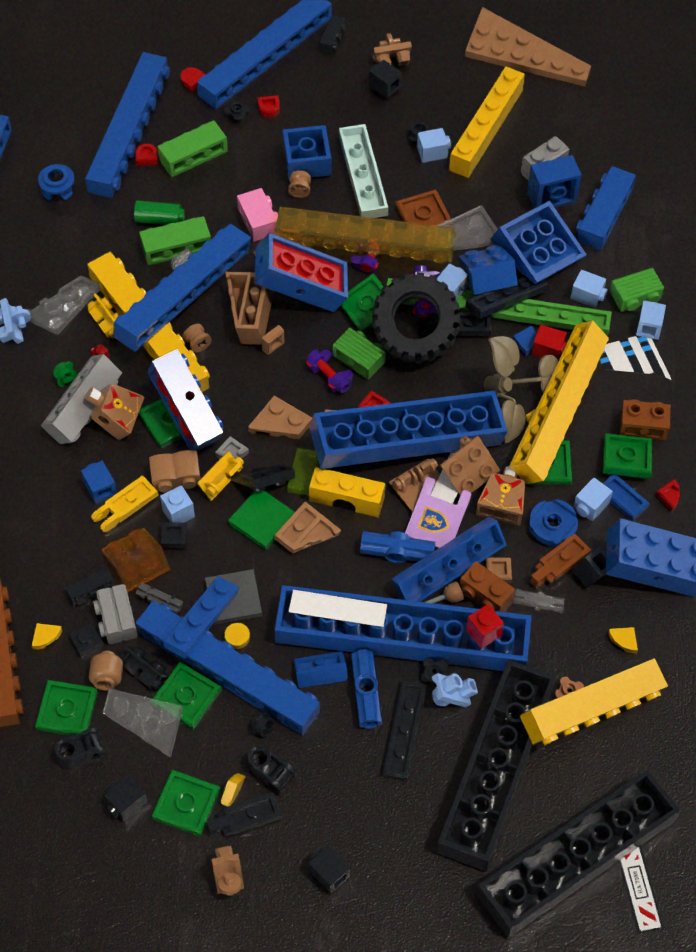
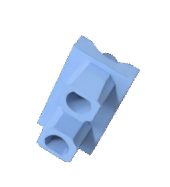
(14, 320)
(453, 690)

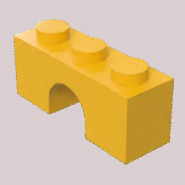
(361, 492)

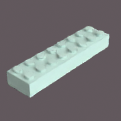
(363, 171)

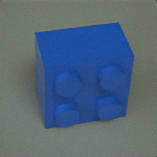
(307, 150)
(554, 182)
(488, 269)

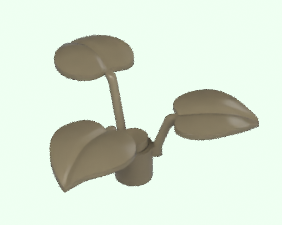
(505, 358)

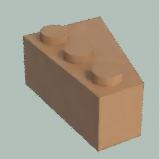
(249, 306)

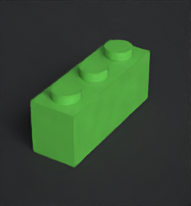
(192, 148)
(167, 241)

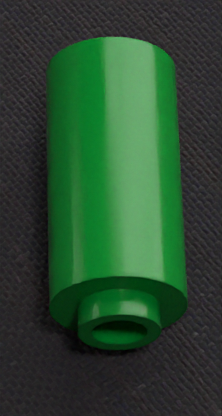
(158, 212)

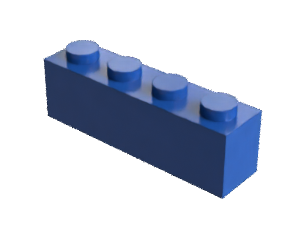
(606, 208)

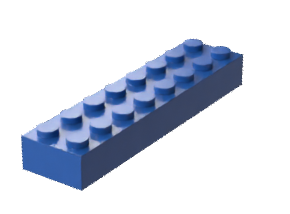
(449, 561)

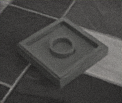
(246, 602)

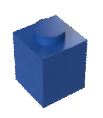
(98, 481)

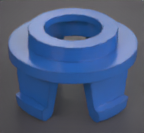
(61, 187)

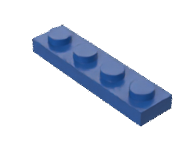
(201, 617)

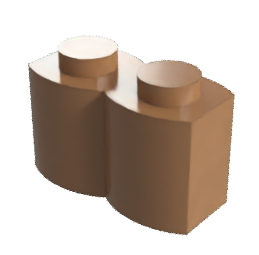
(175, 470)

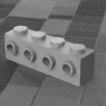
(73, 409)

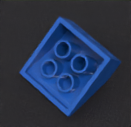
(539, 243)

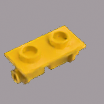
(102, 309)
(220, 475)

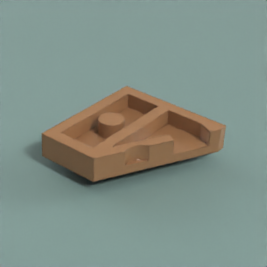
(281, 420)
(305, 529)

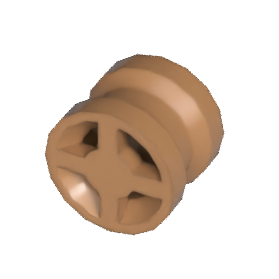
(299, 184)
(197, 338)

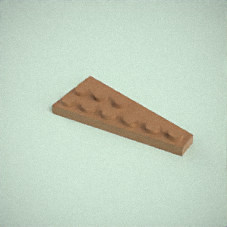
(510, 46)

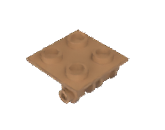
(470, 465)
(411, 482)

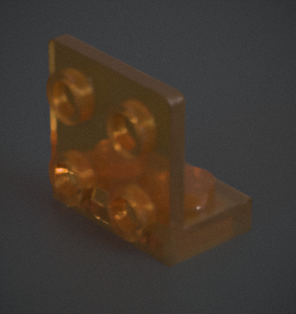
(136, 558)

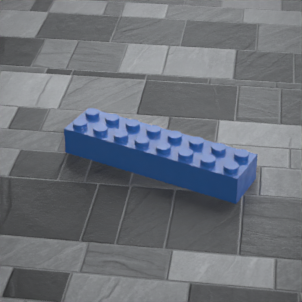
(406, 429)

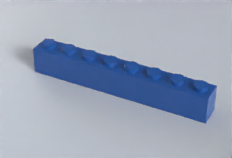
(263, 51)
(127, 125)
(181, 287)
(235, 671)

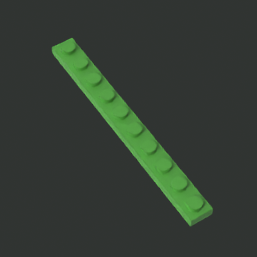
(540, 312)

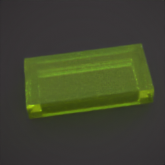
(304, 467)

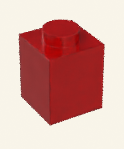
(549, 342)
(484, 626)

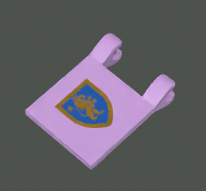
(436, 518)

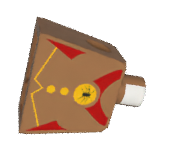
(115, 409)
(503, 497)

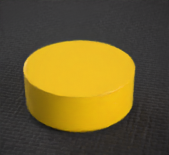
(237, 635)

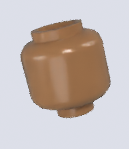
(105, 670)

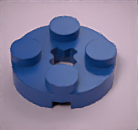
(548, 534)

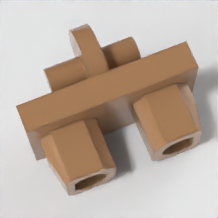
(392, 48)
(227, 871)

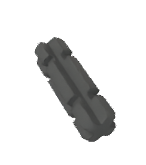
(145, 591)

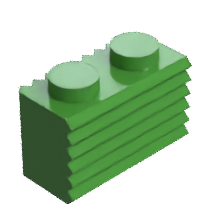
(635, 288)
(359, 353)

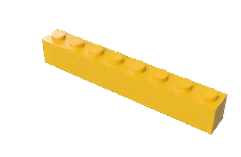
(122, 292)
(559, 403)

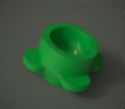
(64, 373)

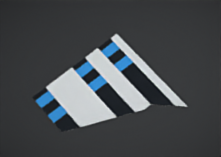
(633, 355)

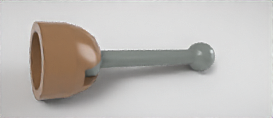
(451, 593)

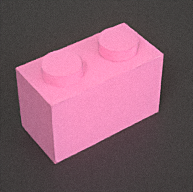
(257, 213)

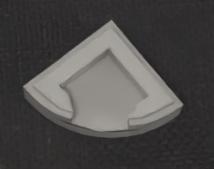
(233, 447)

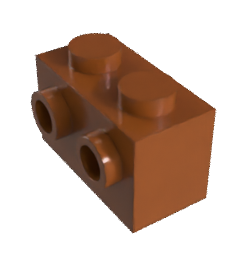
(645, 419)
(486, 588)

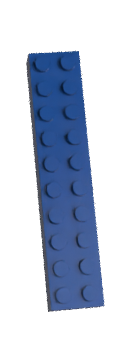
(409, 632)

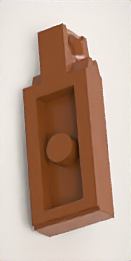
(560, 561)

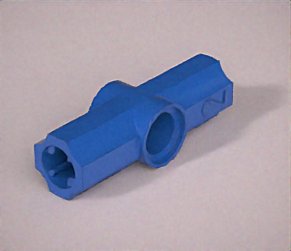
(396, 546)
(367, 702)

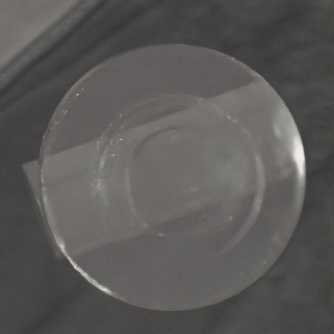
(180, 258)

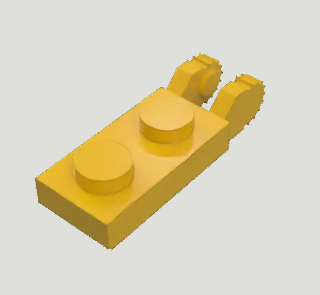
(125, 503)

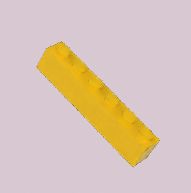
(486, 122)
(593, 701)

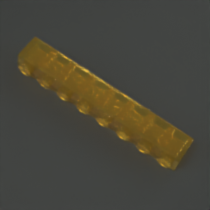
(366, 234)

